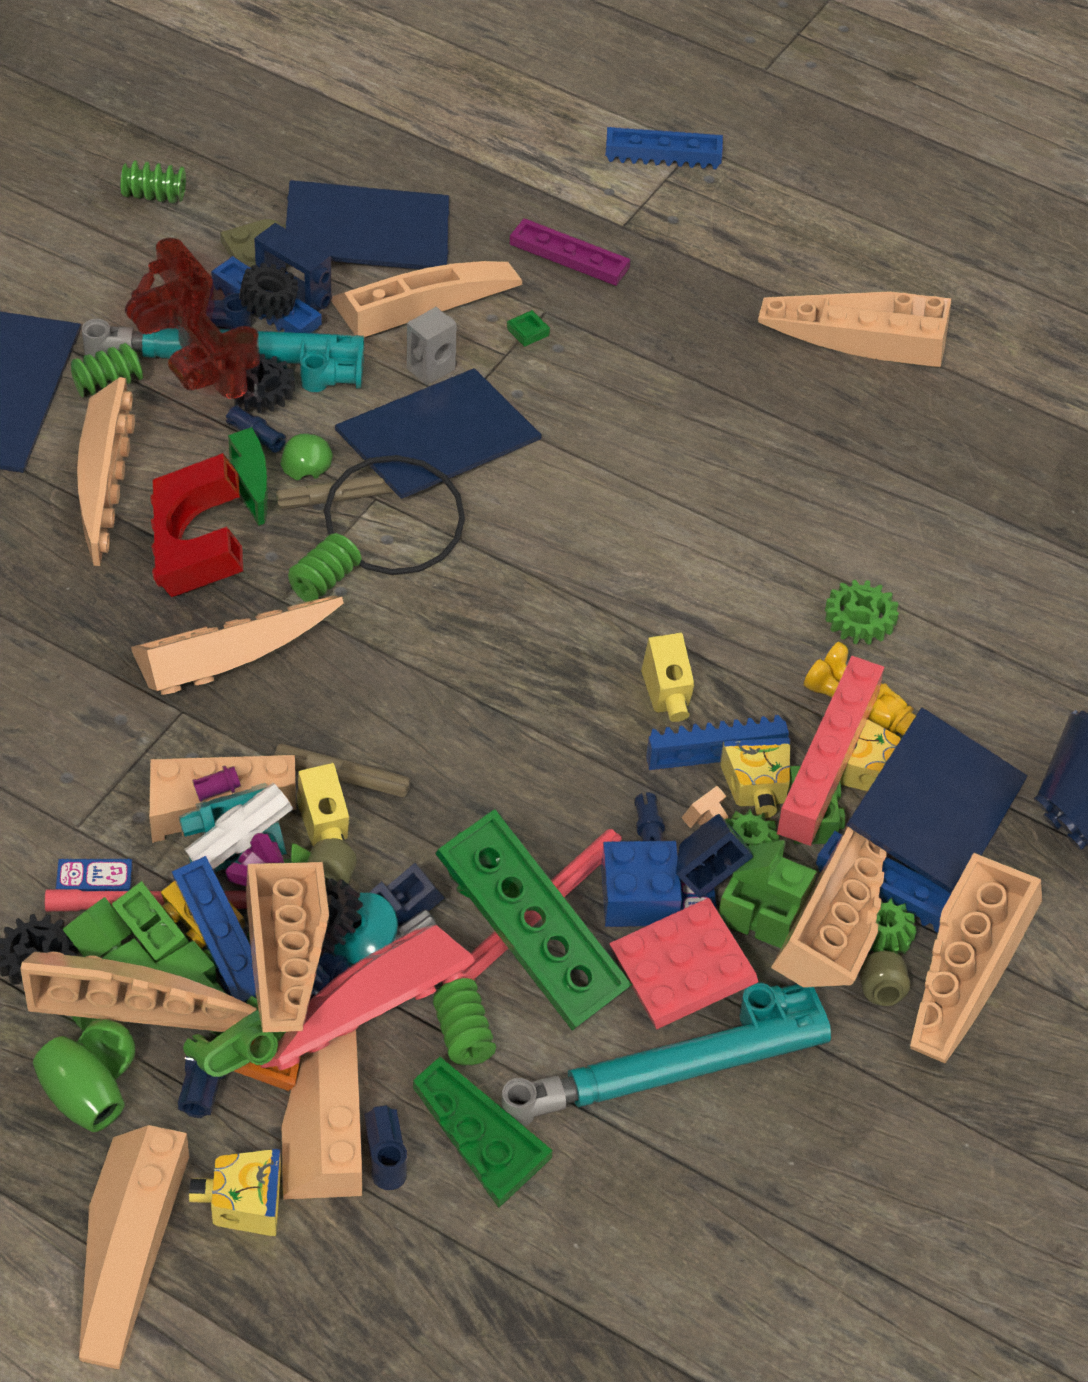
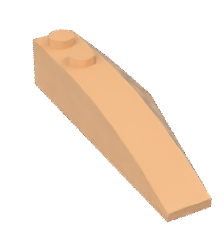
(837, 918)
(972, 950)
(324, 1125)

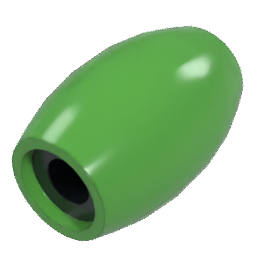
(78, 1084)

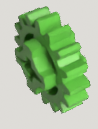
(861, 612)

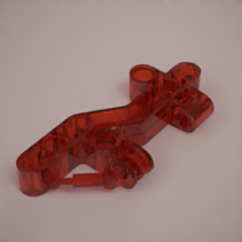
(188, 305)

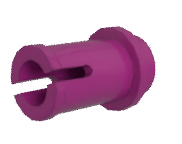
(216, 783)

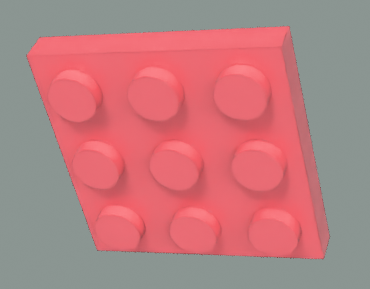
(683, 963)

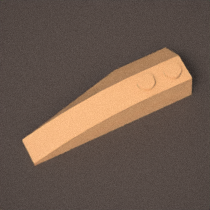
(211, 651)
(286, 938)
(125, 993)
(126, 1234)

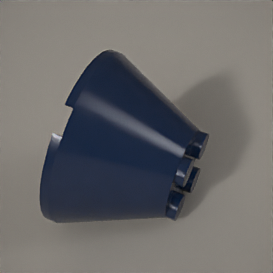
(1065, 784)

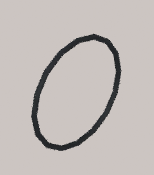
(446, 480)

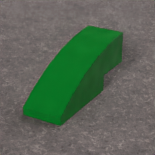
(250, 464)

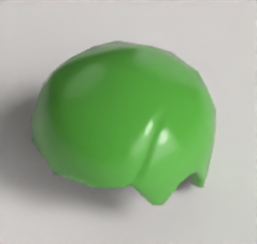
(306, 456)
(111, 1044)

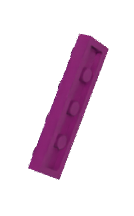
(569, 251)

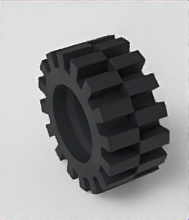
(282, 288)

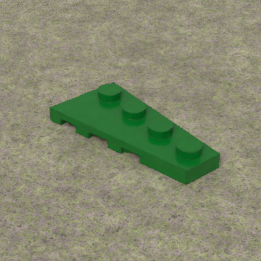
(484, 1134)

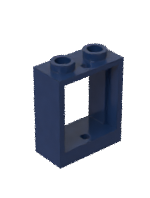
(281, 246)

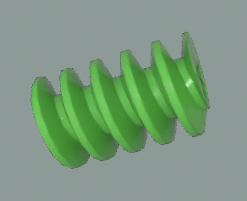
(153, 183)
(105, 368)
(323, 567)
(463, 1022)

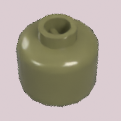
(337, 859)
(884, 978)

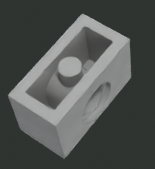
(431, 345)

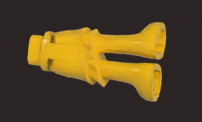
(889, 708)

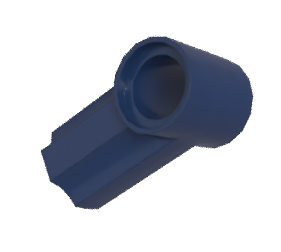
(230, 313)
(197, 1090)
(386, 1147)

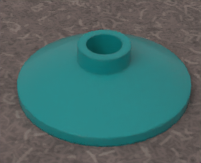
(376, 930)

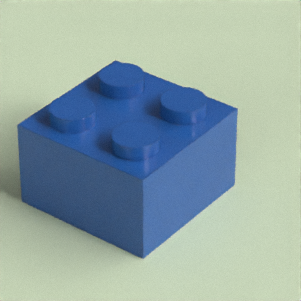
(639, 882)

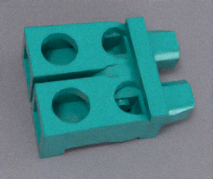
(208, 812)

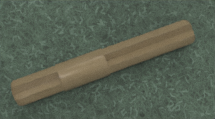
(318, 493)
(349, 771)

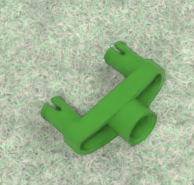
(233, 1046)

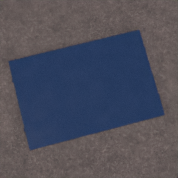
(371, 224)
(446, 425)
(937, 800)

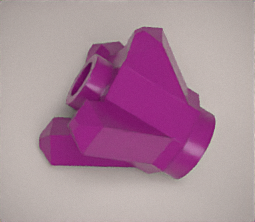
(260, 852)

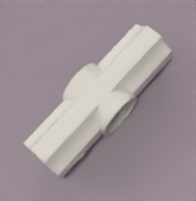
(239, 825)

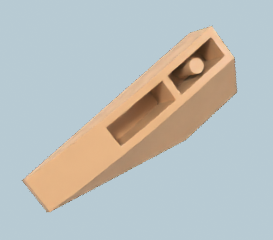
(411, 294)
(865, 324)
(101, 462)

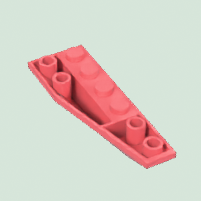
(372, 987)

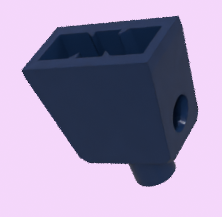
(714, 852)

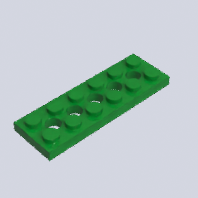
(529, 943)

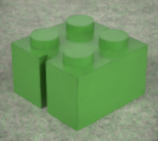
(752, 909)

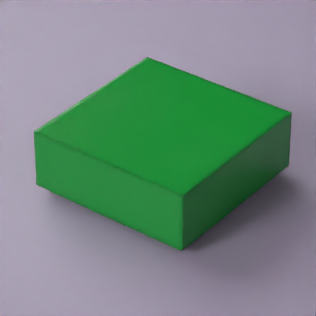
(528, 328)

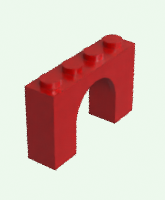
(175, 503)

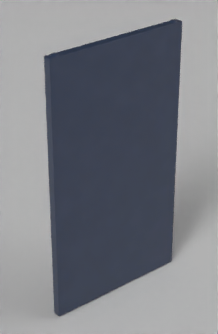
(30, 370)

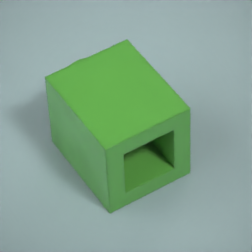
(97, 930)

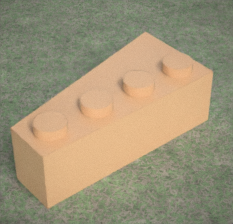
(174, 792)

